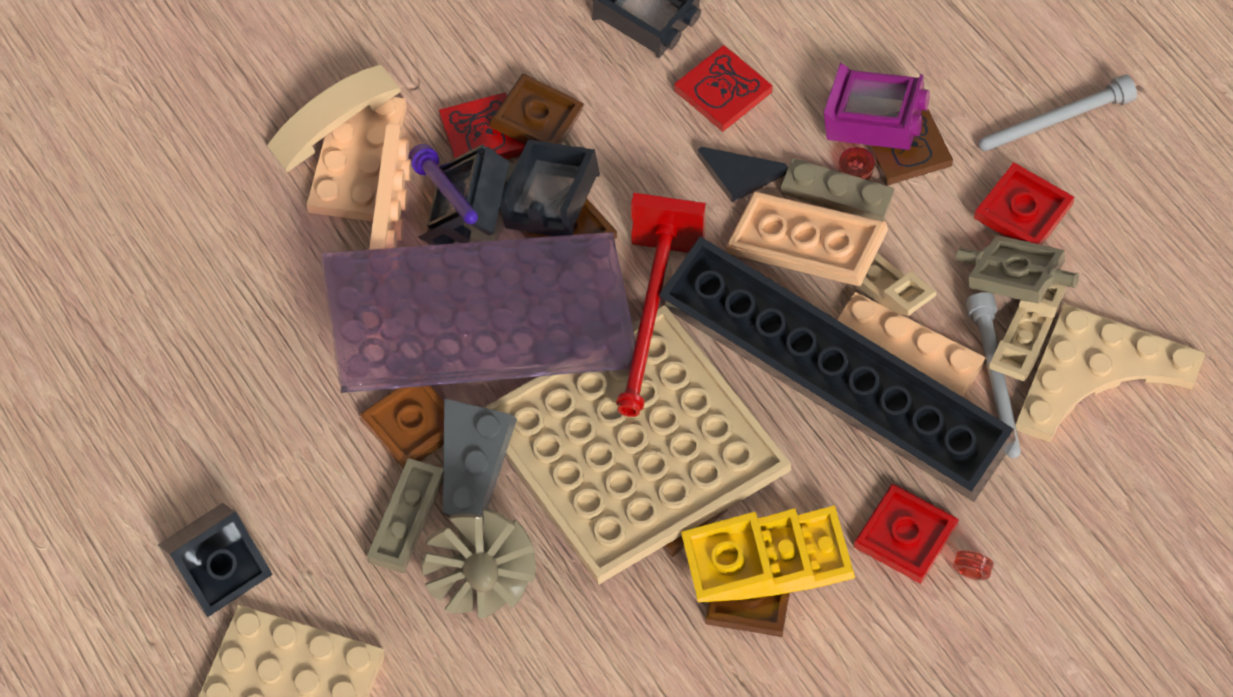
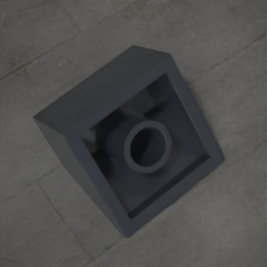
(215, 559)

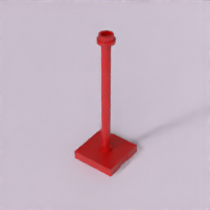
(666, 226)

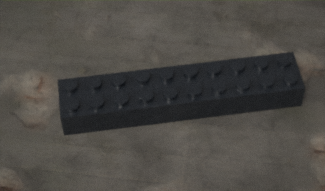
(838, 369)

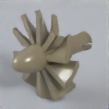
(491, 563)

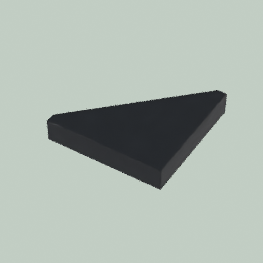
(740, 173)

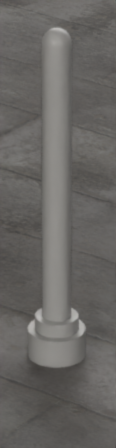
(1121, 91)
(982, 310)

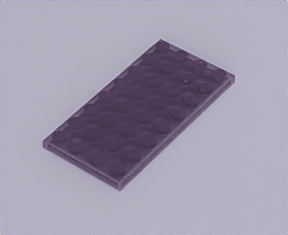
(477, 311)

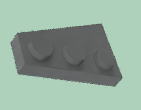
(473, 455)

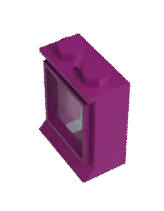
(875, 108)

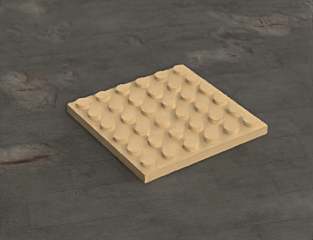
(637, 481)

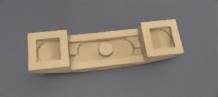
(328, 111)
(894, 289)
(1027, 334)

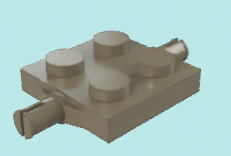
(1016, 268)

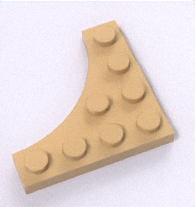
(1097, 355)

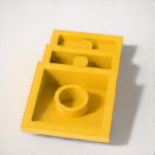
(767, 555)

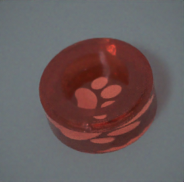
(857, 162)
(973, 565)

